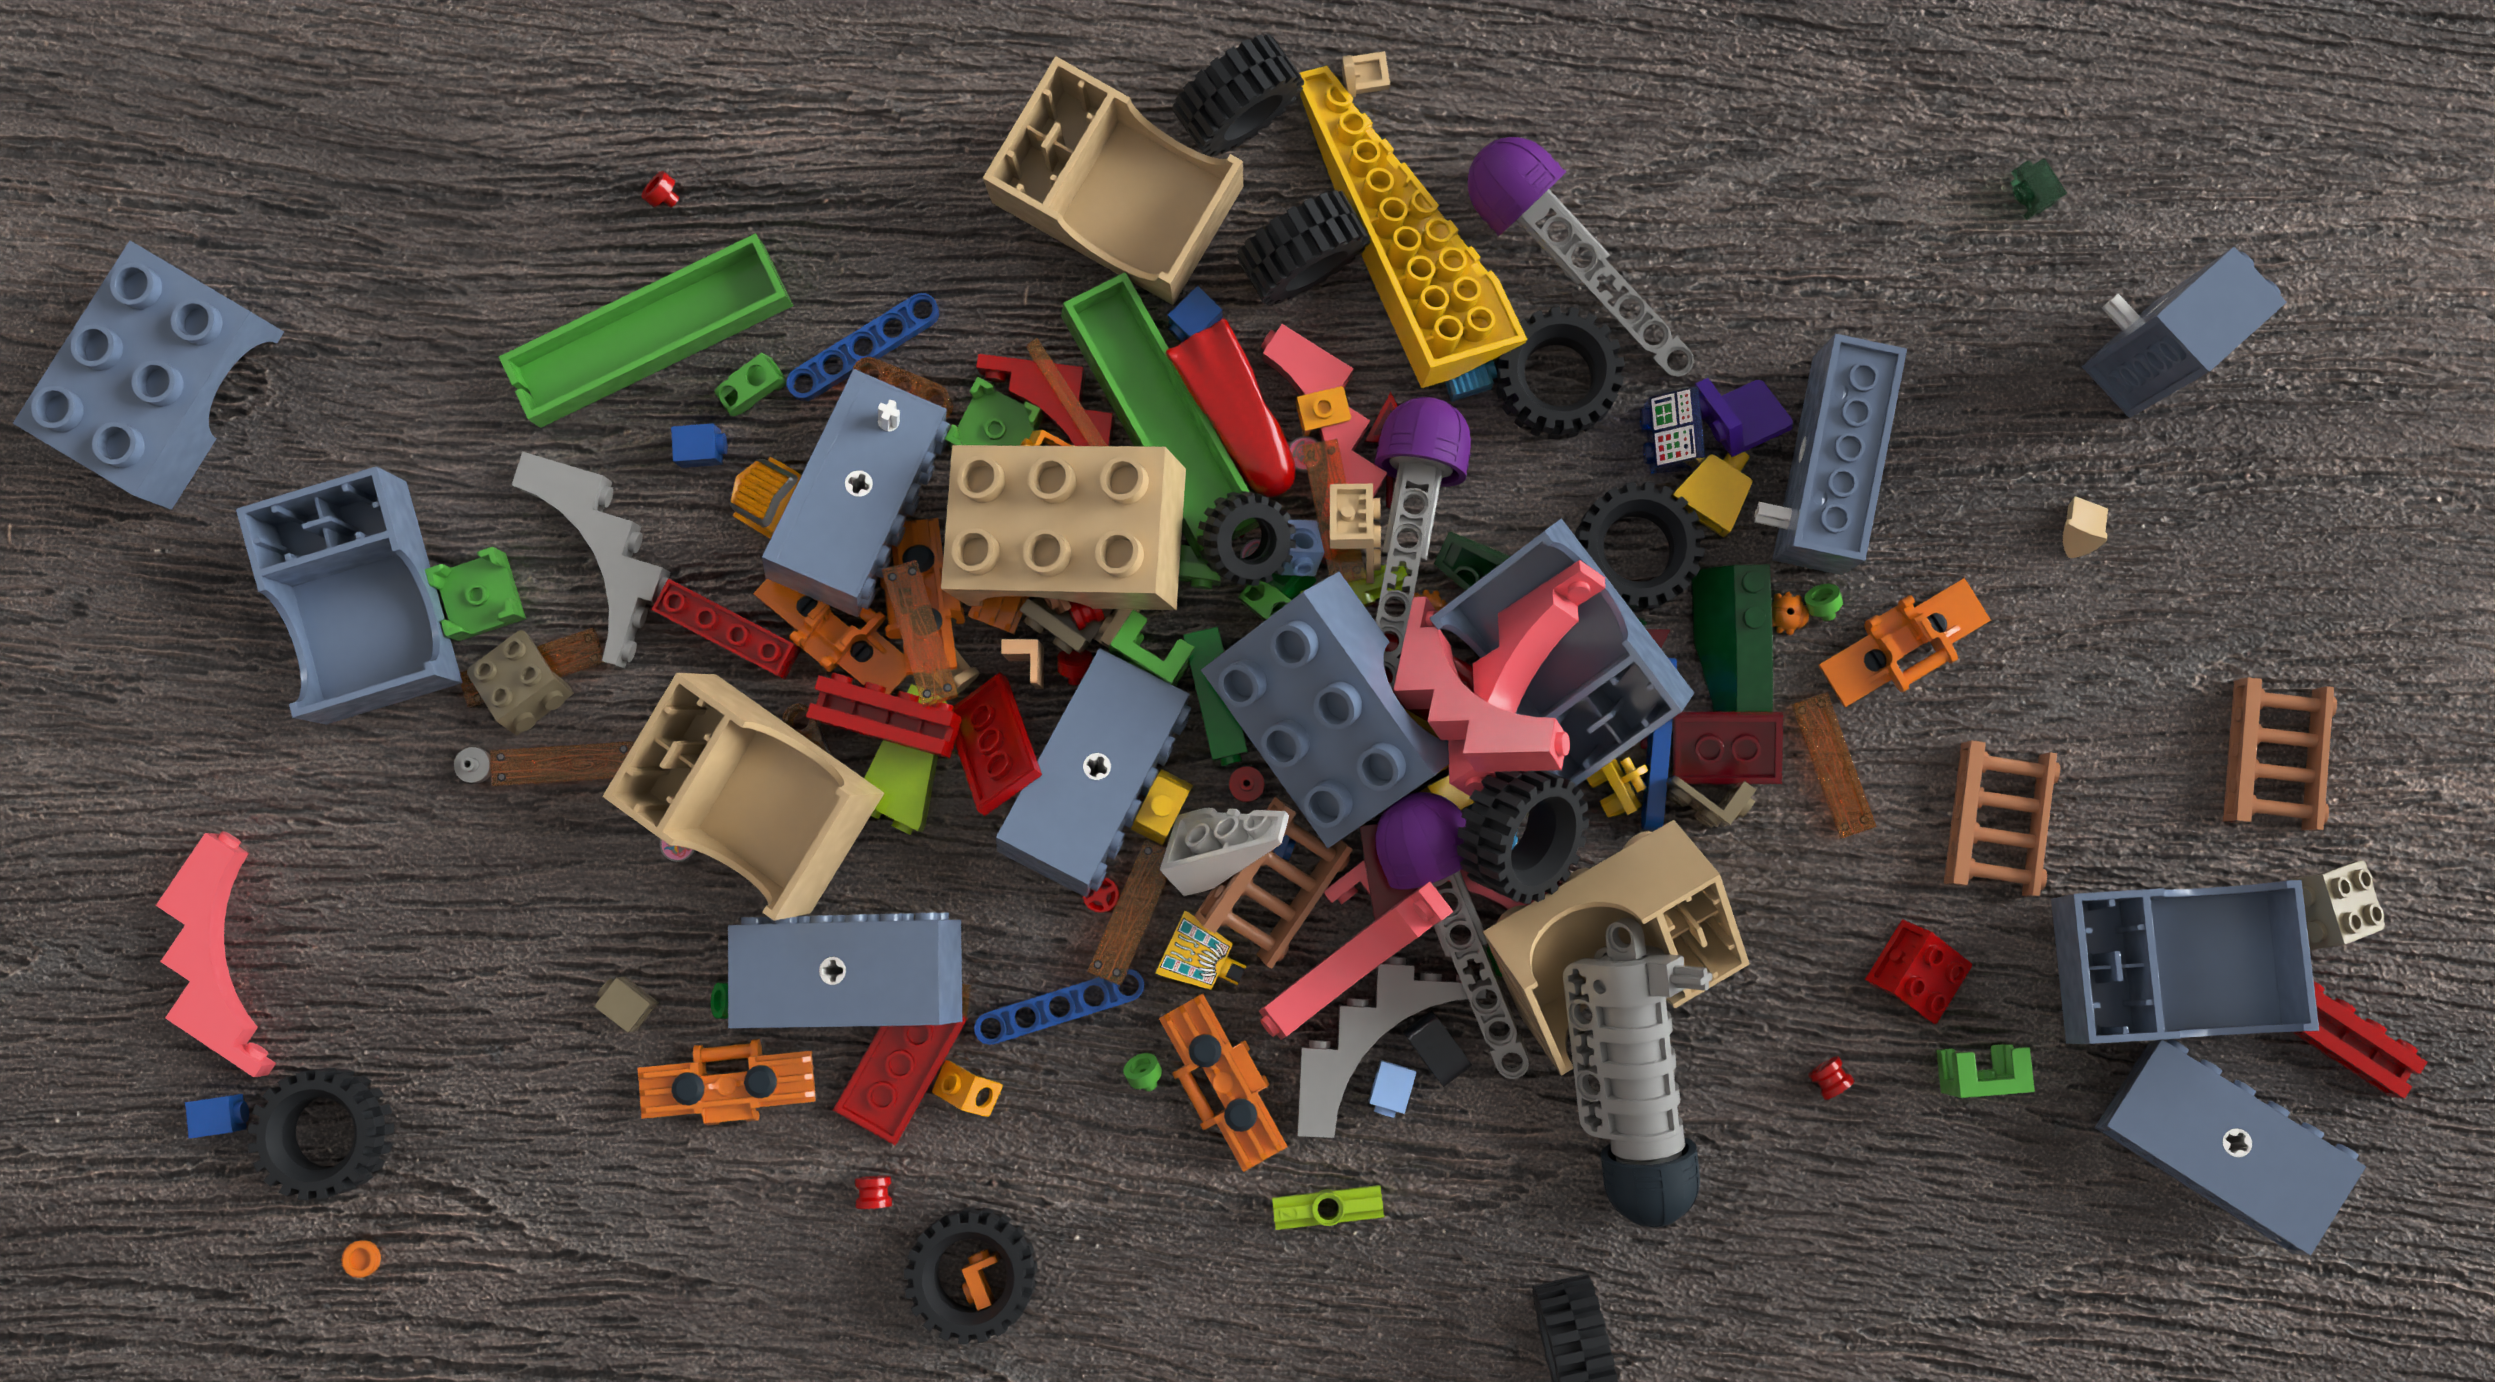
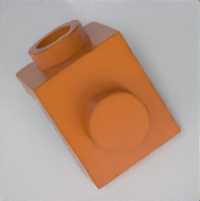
(976, 1286)

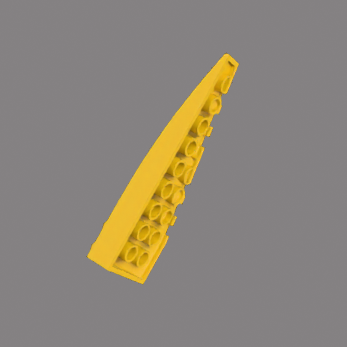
(1430, 282)

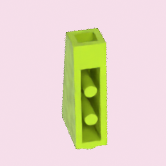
(906, 780)

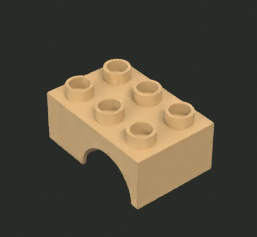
(1111, 182)
(1065, 525)
(743, 790)
(1654, 880)

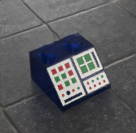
(1673, 431)

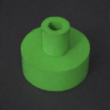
(1824, 601)
(1143, 1071)

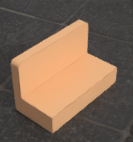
(1026, 650)

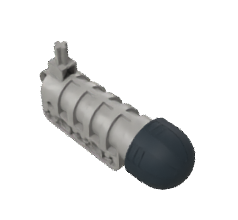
(1649, 1162)

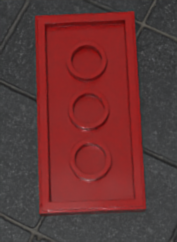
(994, 745)
(896, 1076)

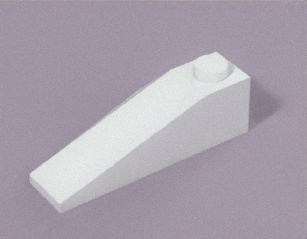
(1215, 845)

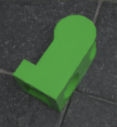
(750, 384)
(1263, 599)

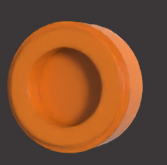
(361, 1259)

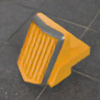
(762, 494)

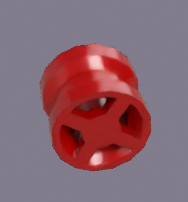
(1084, 614)
(1098, 900)
(1831, 1078)
(873, 1192)

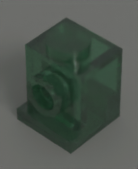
(2036, 187)

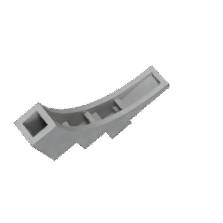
(613, 540)
(1328, 1070)

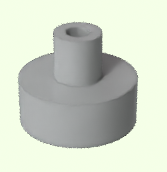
(480, 765)

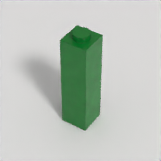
(1222, 729)

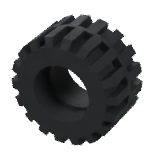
(1272, 548)

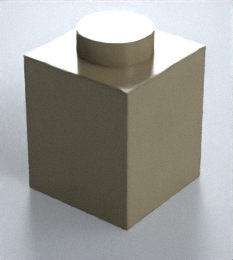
(625, 1003)

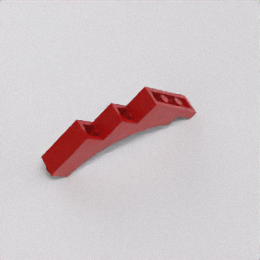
(1031, 386)

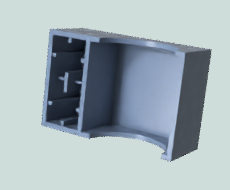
(142, 375)
(353, 593)
(1601, 679)
(1323, 711)
(2184, 963)

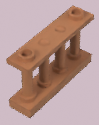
(2245, 768)
(1967, 831)
(1218, 905)

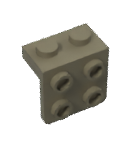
(1061, 626)
(518, 683)
(1733, 805)
(2341, 906)

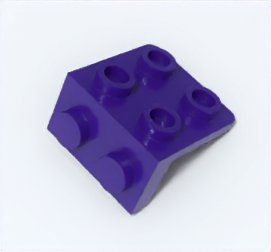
(1743, 415)

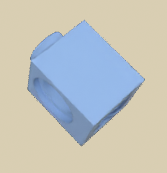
(1308, 549)
(1391, 1088)

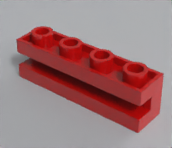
(726, 629)
(885, 716)
(2362, 1046)

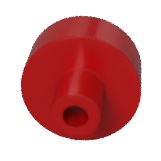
(660, 190)
(1073, 665)
(1249, 793)

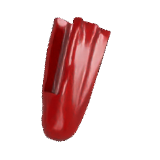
(1230, 397)

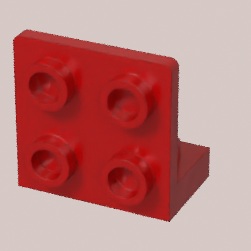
(1919, 970)

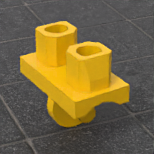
(1624, 797)

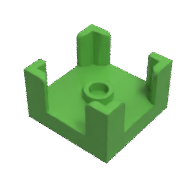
(994, 419)
(477, 595)
(1127, 647)
(2009, 1073)

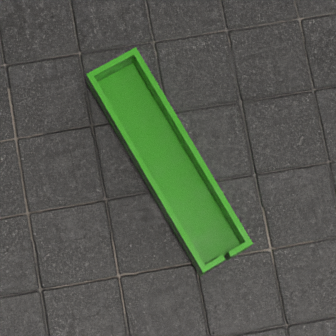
(646, 331)
(1151, 397)

